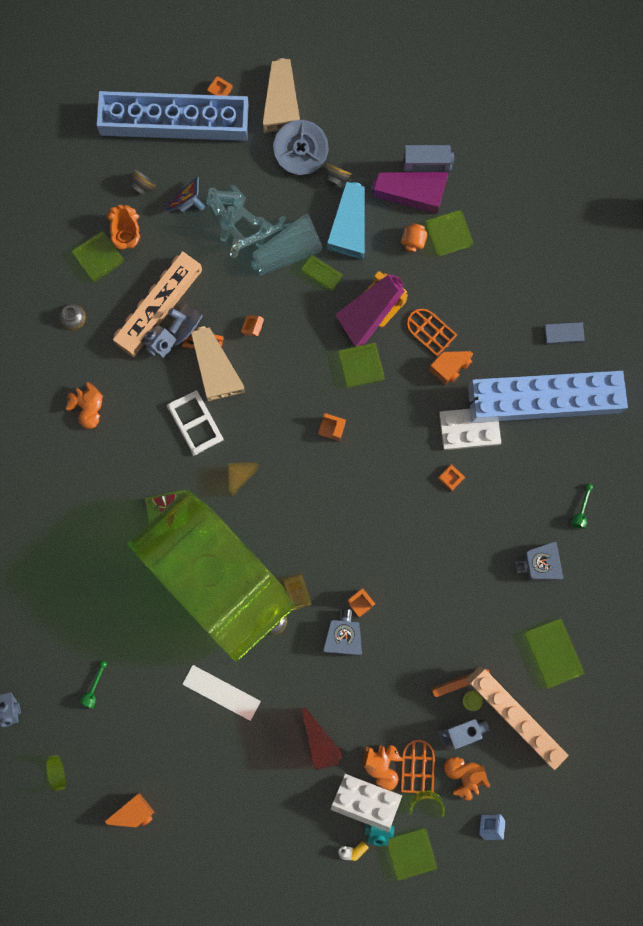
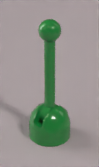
(579, 520)
(88, 699)

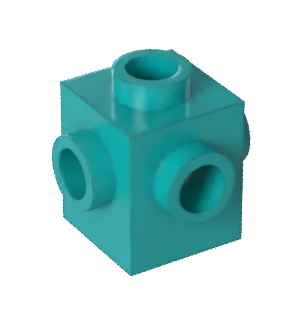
(377, 836)

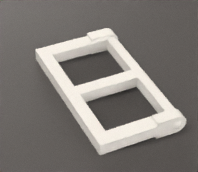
(195, 450)

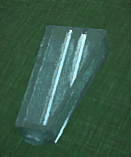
(287, 247)

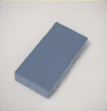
(564, 333)

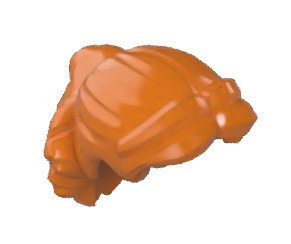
(123, 226)

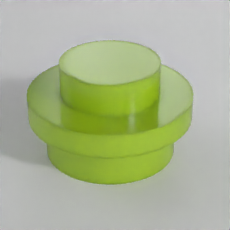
(472, 701)

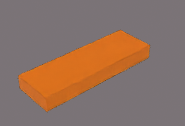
(451, 685)

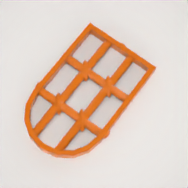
(438, 331)
(413, 759)

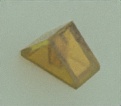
(239, 474)
(297, 591)

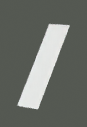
(221, 692)

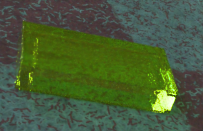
(321, 273)

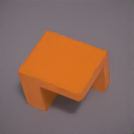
(332, 427)
(360, 602)

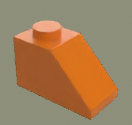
(132, 814)

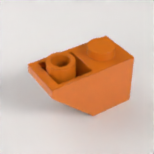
(449, 364)

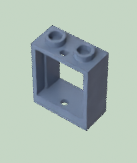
(428, 158)

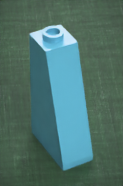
(349, 224)

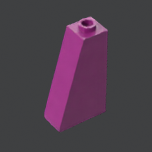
(411, 189)
(369, 309)

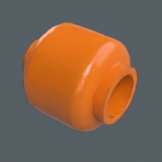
(414, 237)

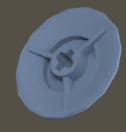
(301, 133)

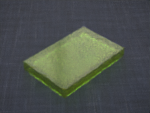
(554, 653)

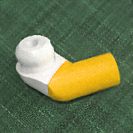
(352, 853)

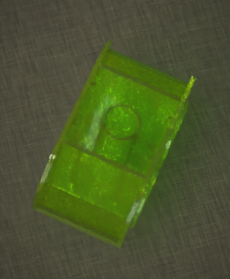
(212, 574)

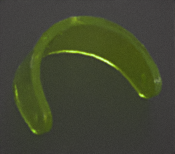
(55, 773)
(426, 794)

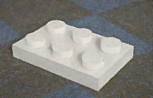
(461, 433)
(366, 802)

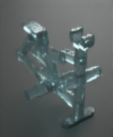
(234, 213)

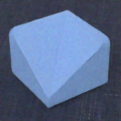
(492, 827)

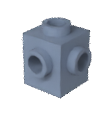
(158, 341)
(8, 710)

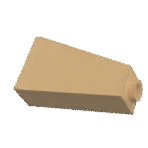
(281, 98)
(215, 368)

